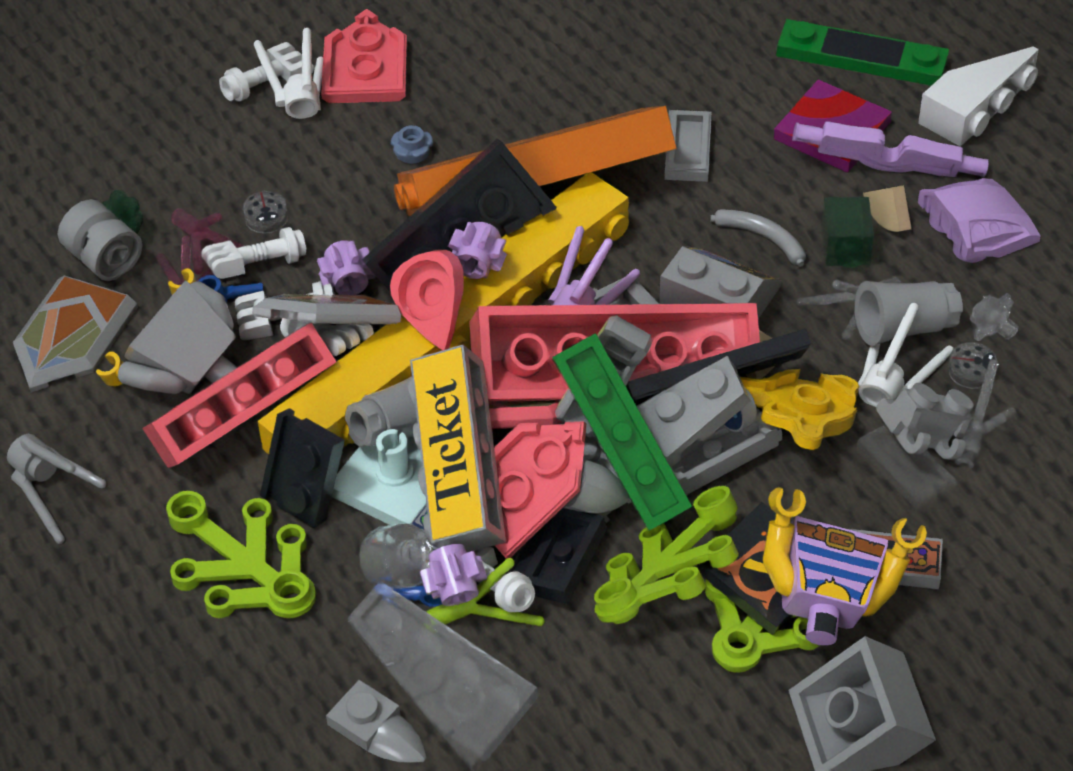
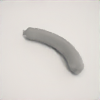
(763, 227)

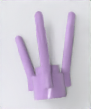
(579, 291)

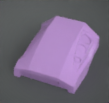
(979, 219)

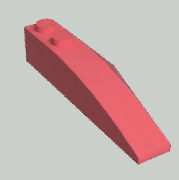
(522, 340)

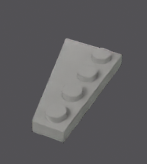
(685, 413)

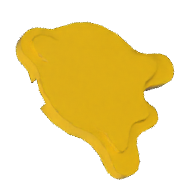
(804, 406)

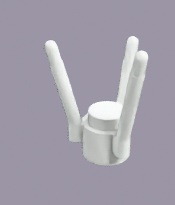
(300, 93)
(886, 377)

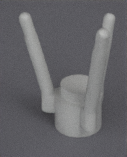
(39, 462)

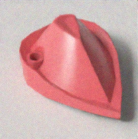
(430, 294)

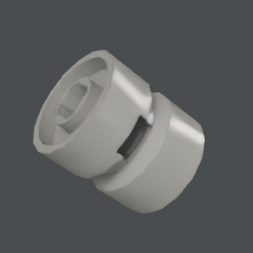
(99, 239)

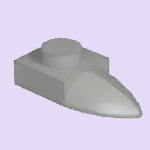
(376, 725)

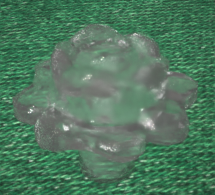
(992, 317)

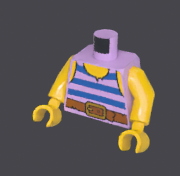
(831, 570)

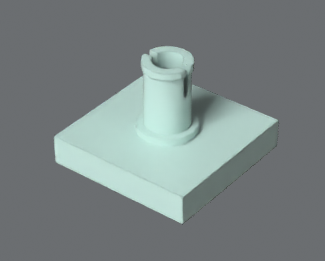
(383, 479)

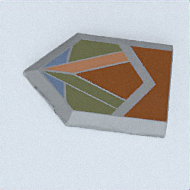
(329, 309)
(71, 331)

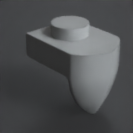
(598, 491)

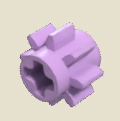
(478, 249)
(344, 268)
(453, 574)

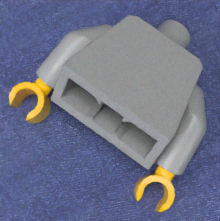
(178, 343)

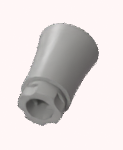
(883, 306)
(380, 412)

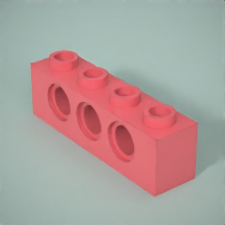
(239, 395)

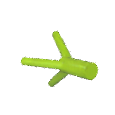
(448, 614)

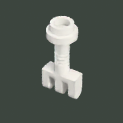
(284, 61)
(229, 261)
(258, 327)
(335, 337)
(513, 590)

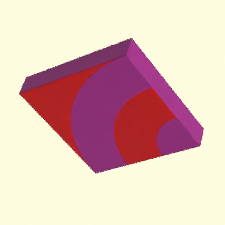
(830, 104)

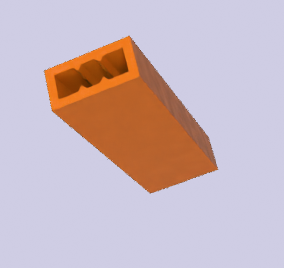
(556, 153)

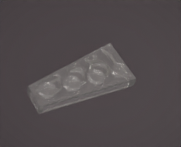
(450, 679)

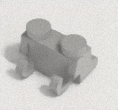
(928, 420)

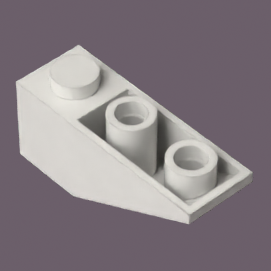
(971, 95)

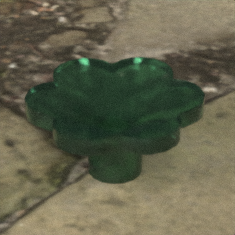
(125, 209)

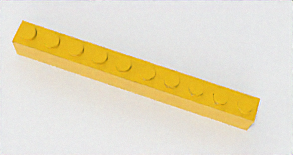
(529, 269)

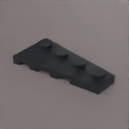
(487, 190)

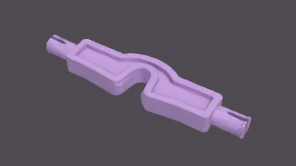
(869, 148)

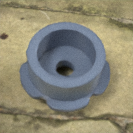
(411, 144)

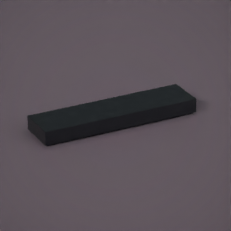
(745, 359)

